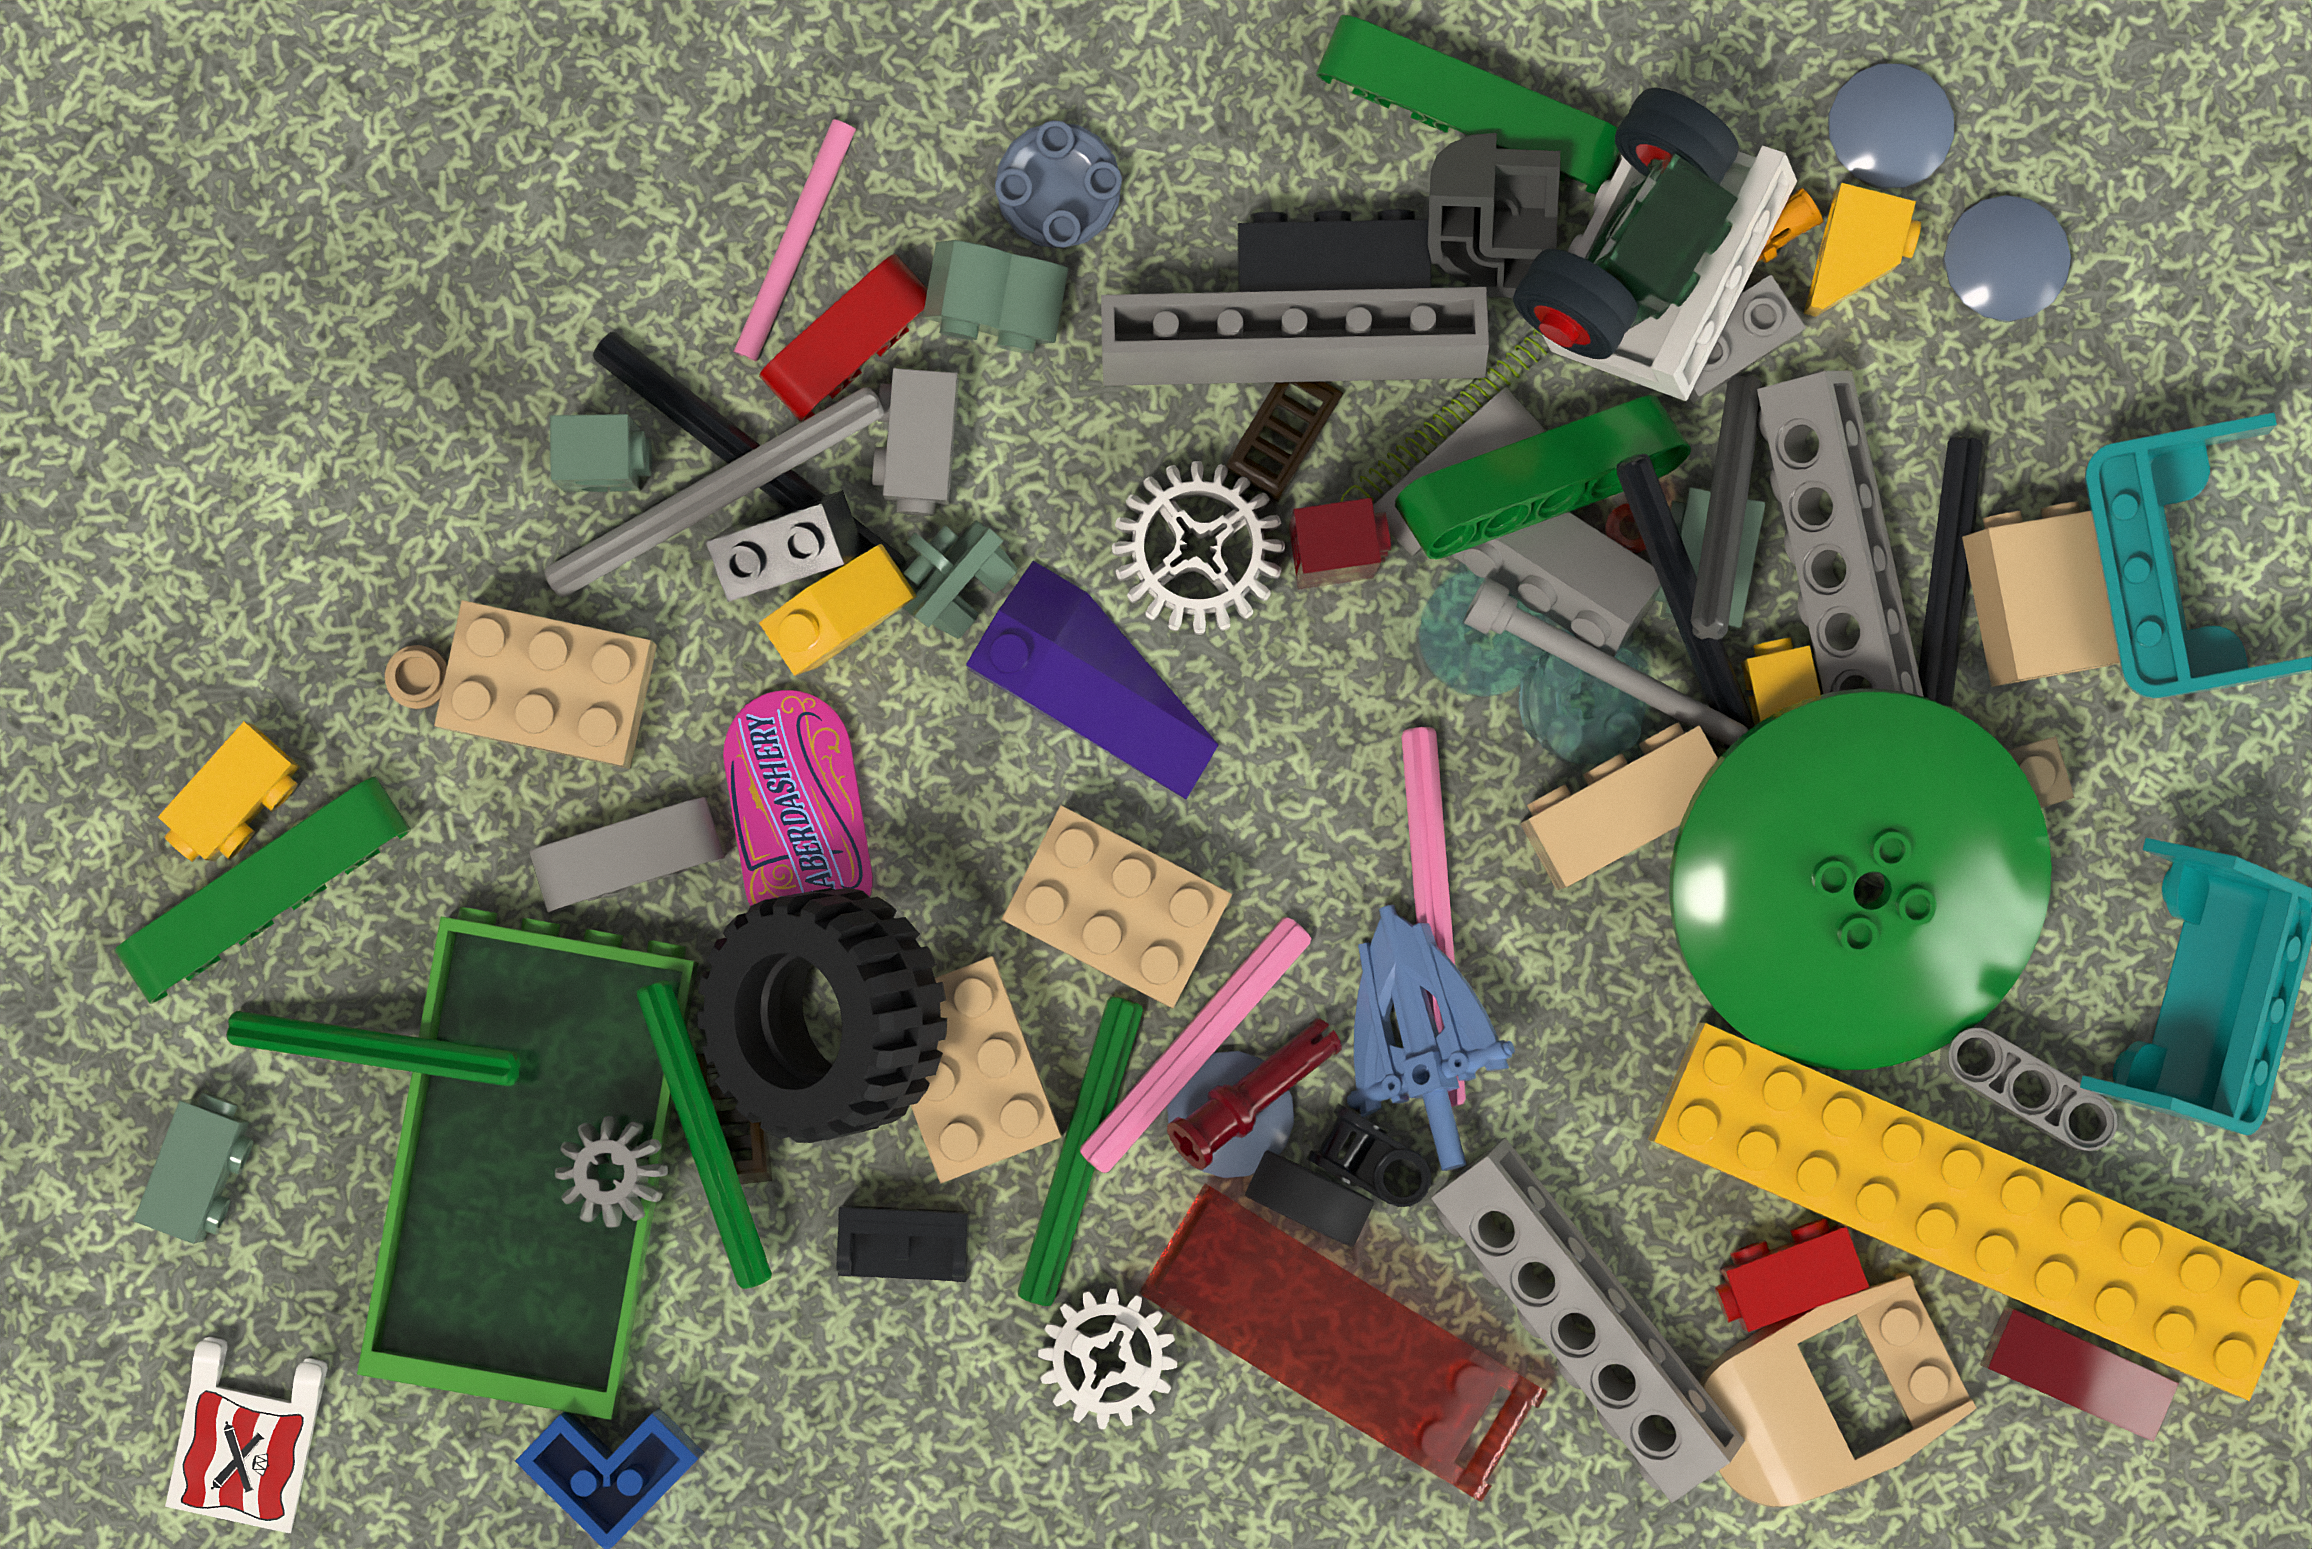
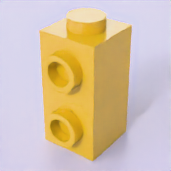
(227, 794)

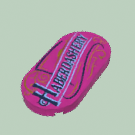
(795, 798)

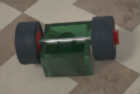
(1652, 238)

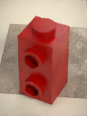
(1790, 1278)

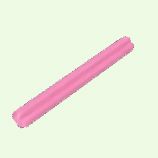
(1195, 1045)

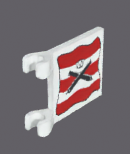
(243, 1450)

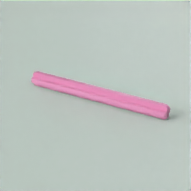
(1429, 850)

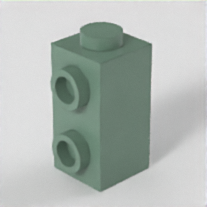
(193, 1169)

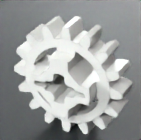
(1081, 1343)

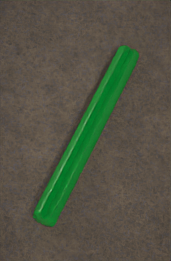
(374, 1048)
(704, 1134)
(1072, 1170)

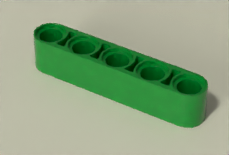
(1466, 98)
(1537, 477)
(260, 888)

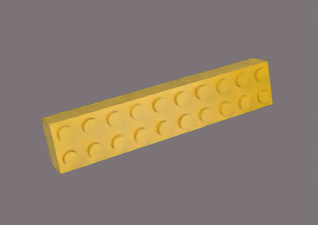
(1974, 1210)

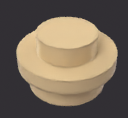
(415, 676)

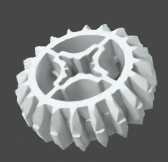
(1165, 503)

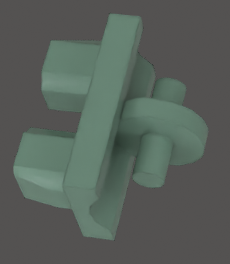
(974, 555)

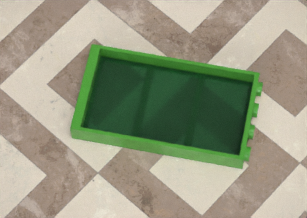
(479, 1258)

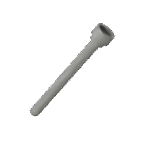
(1498, 612)

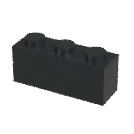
(1333, 252)

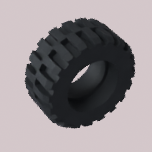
(760, 1028)

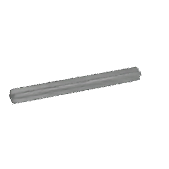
(714, 492)

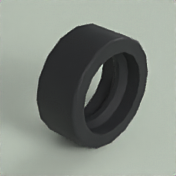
(1309, 1198)

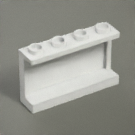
(1675, 348)

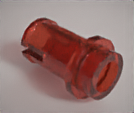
(1622, 514)

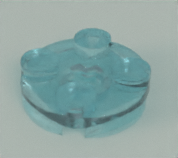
(1467, 667)
(1561, 729)

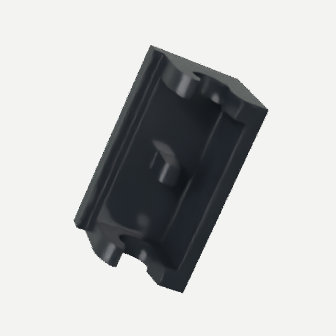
(902, 1243)

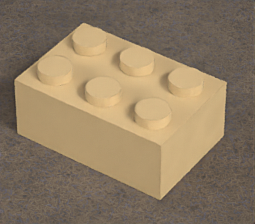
(545, 684)
(1620, 806)
(1116, 907)
(987, 1086)

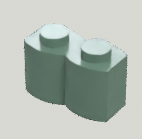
(995, 294)

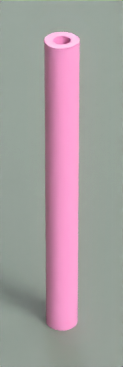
(794, 240)

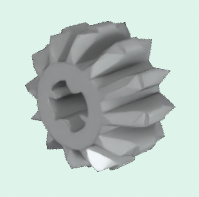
(599, 1190)

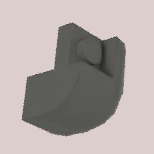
(1492, 211)

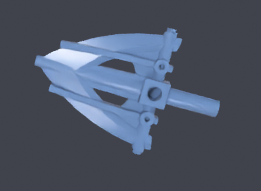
(1399, 970)

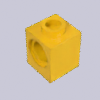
(1779, 677)

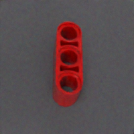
(845, 337)

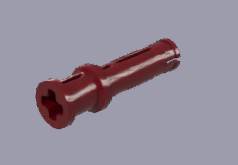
(1233, 1108)

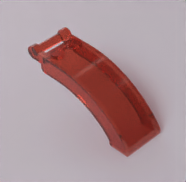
(1338, 1340)

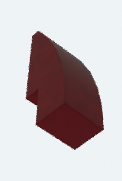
(2079, 1373)

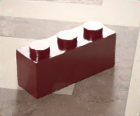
(1338, 542)

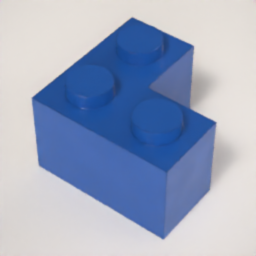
(606, 1488)

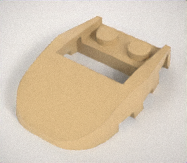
(1788, 1430)

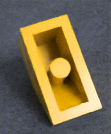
(1860, 244)
(837, 610)

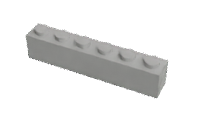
(1294, 336)

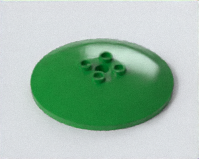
(1792, 826)

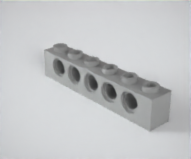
(1854, 530)
(1586, 1286)

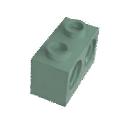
(598, 453)

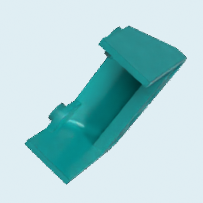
(2127, 499)
(2225, 992)

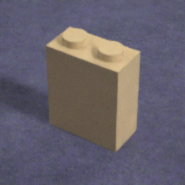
(2040, 595)

